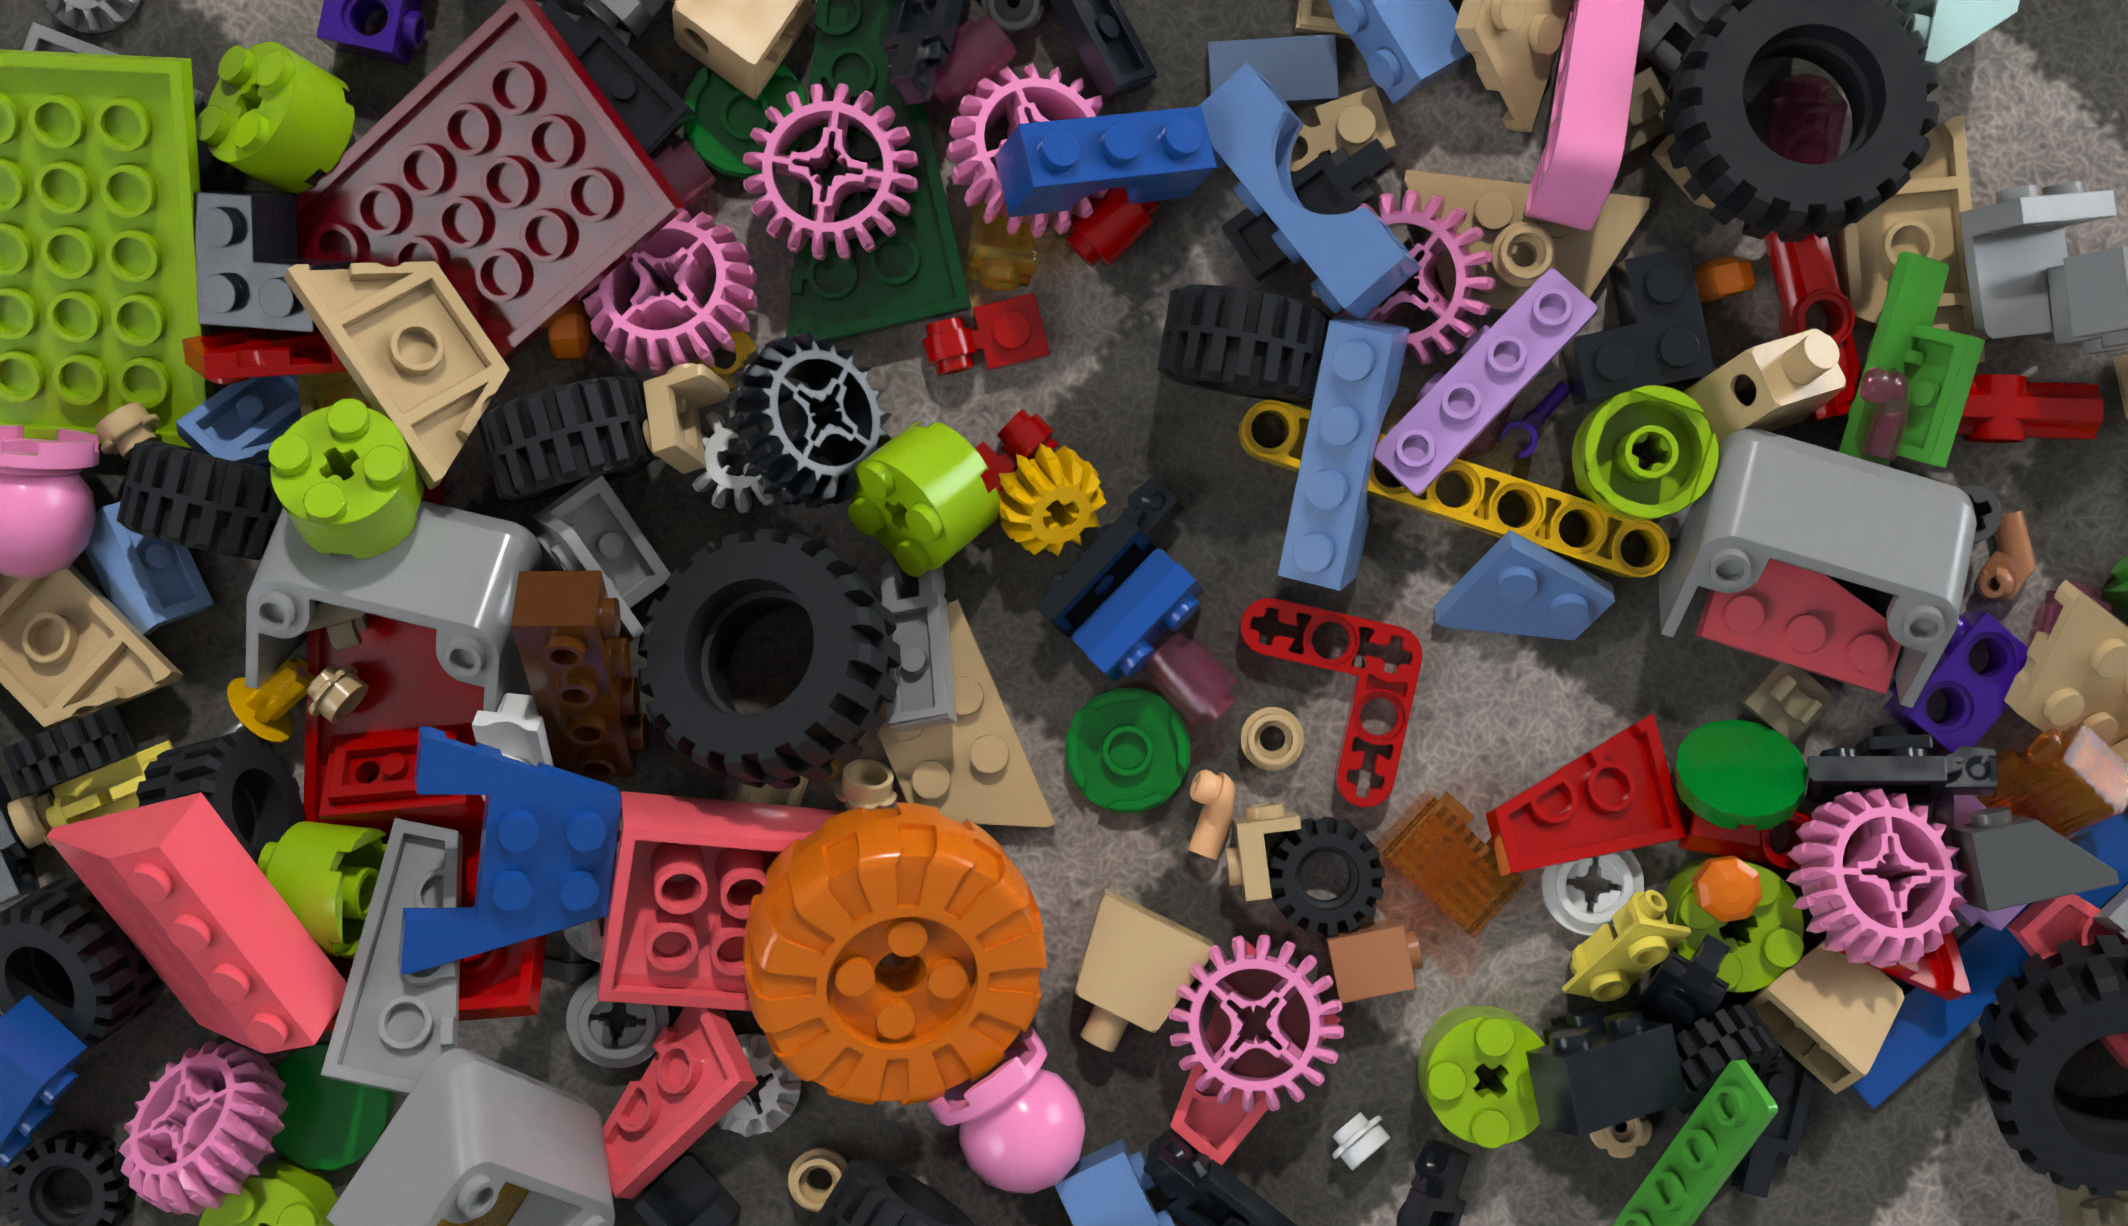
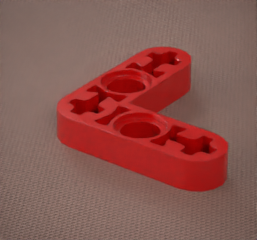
(1369, 684)

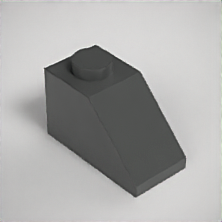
(2021, 861)

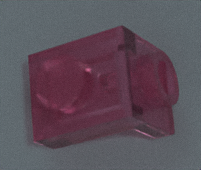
(1807, 119)

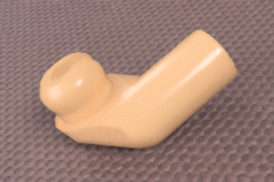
(1214, 822)

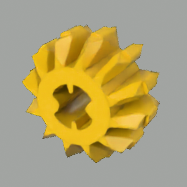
(1050, 499)

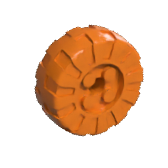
(893, 954)

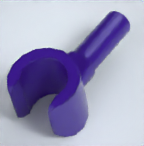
(1536, 418)

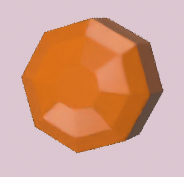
(1723, 277)
(571, 334)
(1726, 888)

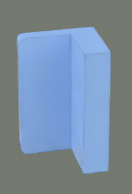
(145, 576)

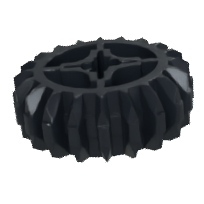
(788, 422)

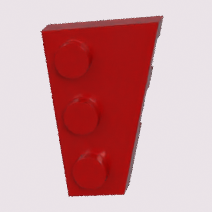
(1591, 807)

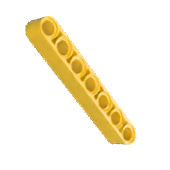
(1479, 508)

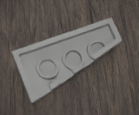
(391, 1020)

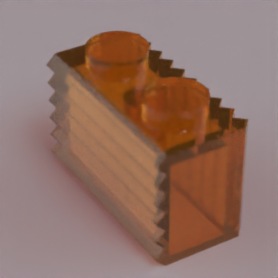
(2062, 780)
(1449, 861)

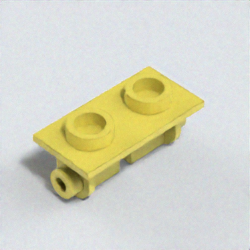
(102, 790)
(1610, 963)

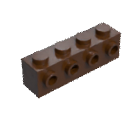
(580, 672)

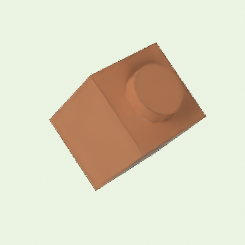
(1372, 960)

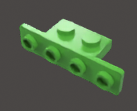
(1934, 360)
(1703, 1151)

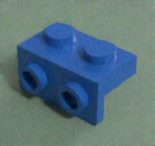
(1138, 614)

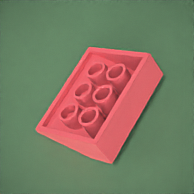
(686, 893)
(207, 921)

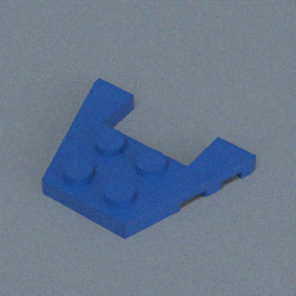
(540, 855)

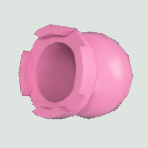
(44, 500)
(1016, 1120)

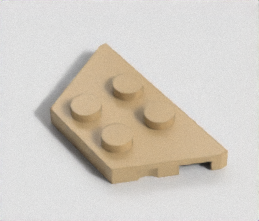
(1513, 50)
(1496, 204)
(1920, 221)
(407, 350)
(72, 649)
(2076, 671)
(970, 765)

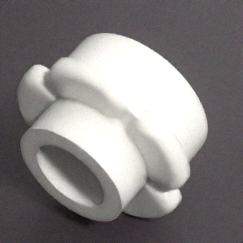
(1359, 1140)

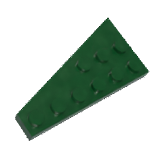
(920, 267)

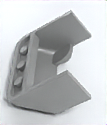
(1834, 519)
(446, 575)
(469, 1134)

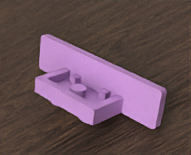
(1484, 381)

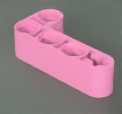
(1587, 113)

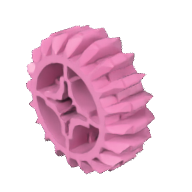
(1021, 103)
(838, 116)
(1428, 254)
(664, 328)
(1866, 910)
(1219, 1064)
(203, 1128)

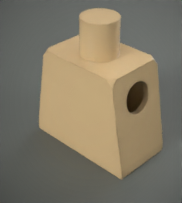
(741, 37)
(1790, 381)
(1134, 968)
(1830, 1014)

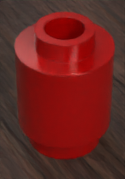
(1110, 227)

